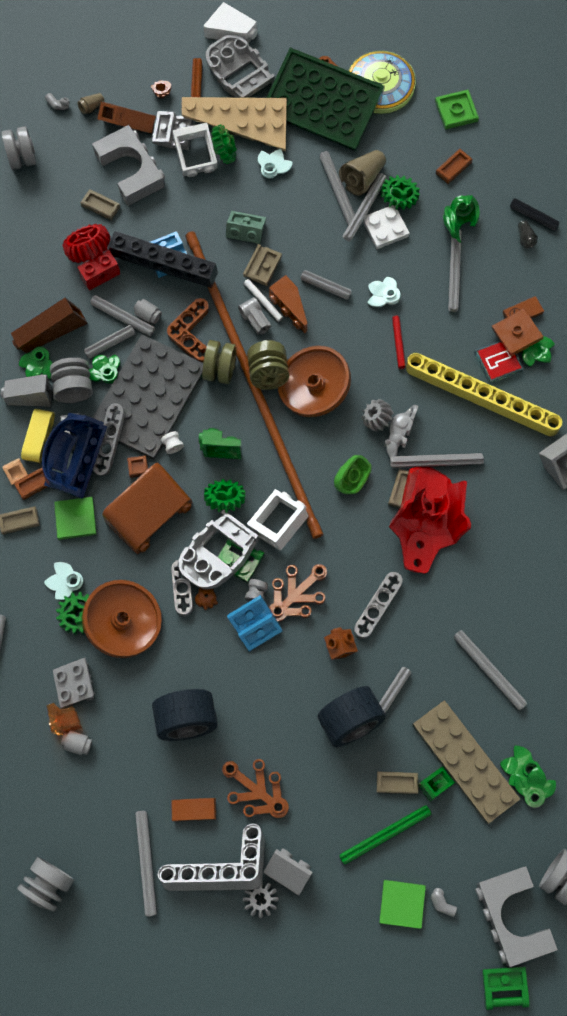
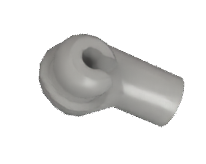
(61, 104)
(440, 904)

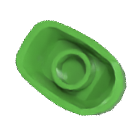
(352, 475)

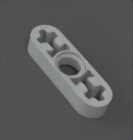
(178, 602)

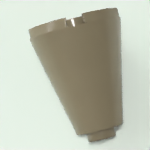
(362, 171)

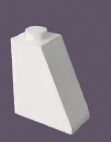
(230, 22)

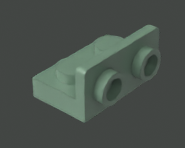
(245, 227)

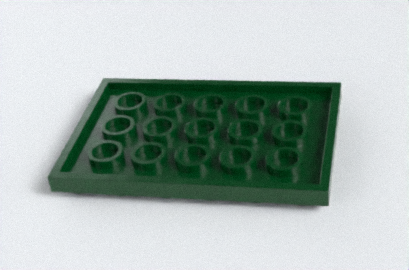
(326, 98)

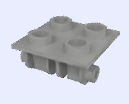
(73, 683)

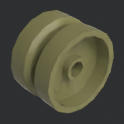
(219, 362)

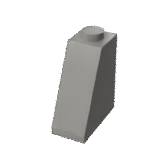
(28, 391)

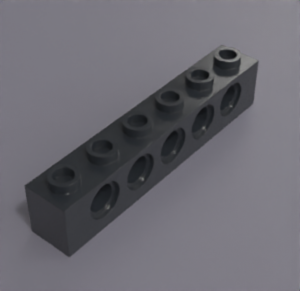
(163, 259)

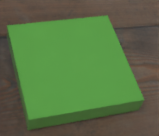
(456, 109)
(75, 518)
(402, 904)

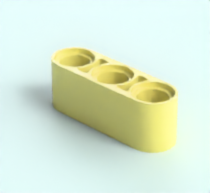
(37, 435)

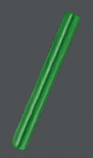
(385, 834)

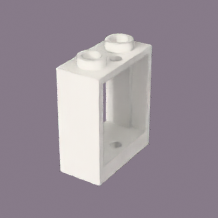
(189, 133)
(288, 530)

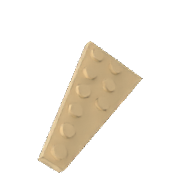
(247, 117)

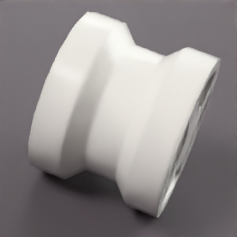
(172, 442)

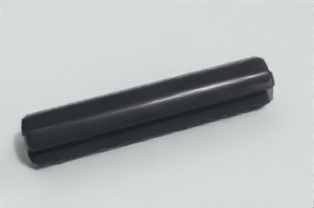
(534, 214)

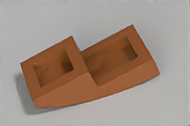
(194, 809)

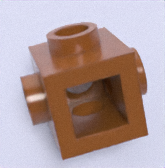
(340, 643)

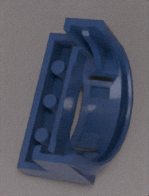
(58, 448)

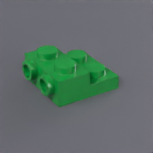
(216, 446)

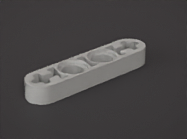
(112, 440)
(381, 607)

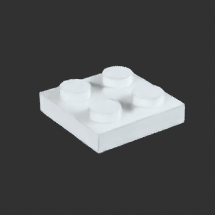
(385, 227)

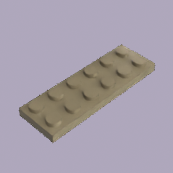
(466, 762)

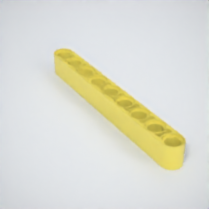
(488, 402)

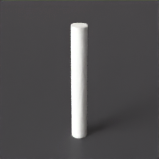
(263, 300)

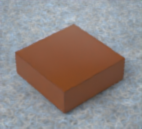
(137, 466)

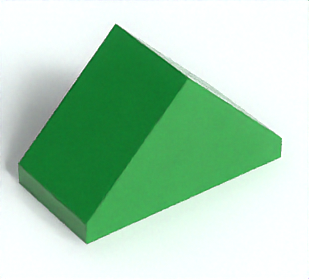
(436, 783)

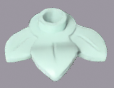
(273, 162)
(381, 292)
(62, 579)

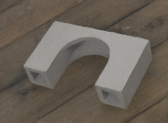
(126, 143)
(513, 948)

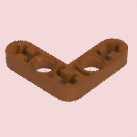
(184, 334)

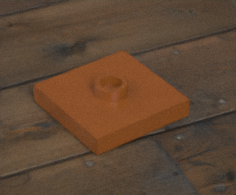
(517, 332)

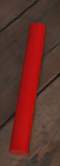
(398, 342)

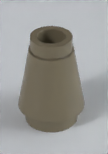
(90, 103)

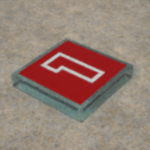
(497, 362)

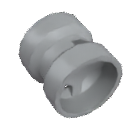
(256, 588)

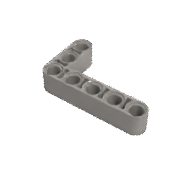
(220, 870)

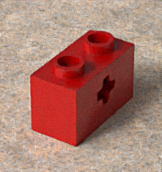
(99, 270)

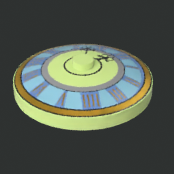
(391, 72)

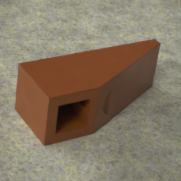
(125, 116)
(287, 297)

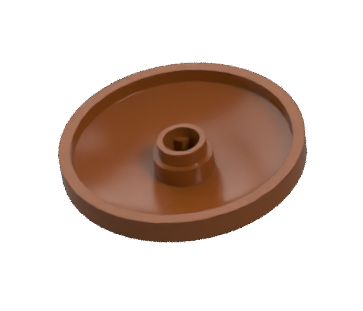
(316, 381)
(121, 618)

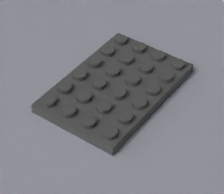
(153, 392)

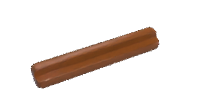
(196, 77)

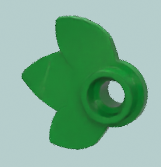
(538, 351)
(34, 365)
(104, 368)
(518, 763)
(535, 784)

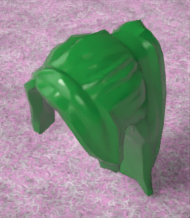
(462, 210)

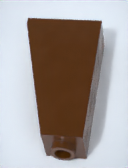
(48, 326)

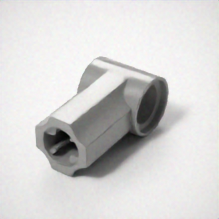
(253, 313)

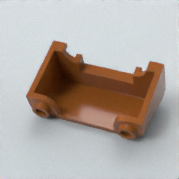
(146, 507)

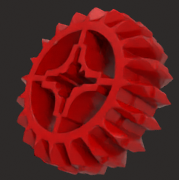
(86, 243)

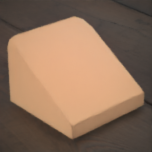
(14, 471)

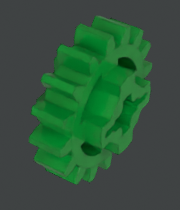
(223, 144)
(400, 192)
(224, 495)
(69, 615)

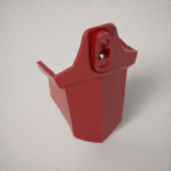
(429, 516)

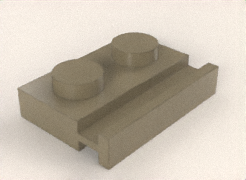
(262, 265)

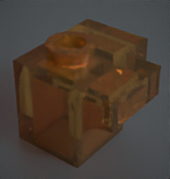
(62, 719)

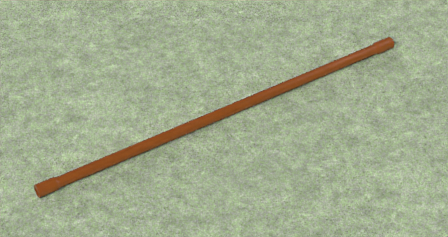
(312, 522)

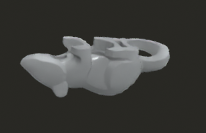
(399, 429)

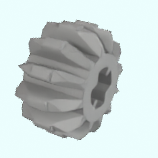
(377, 415)
(267, 897)

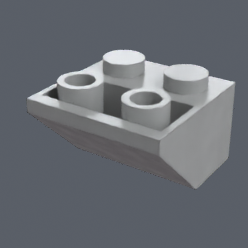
(287, 871)

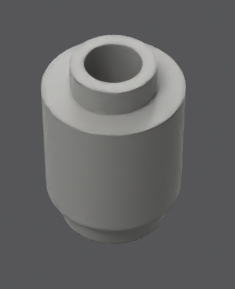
(147, 311)
(76, 743)

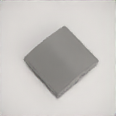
(164, 127)

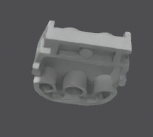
(231, 55)
(205, 568)

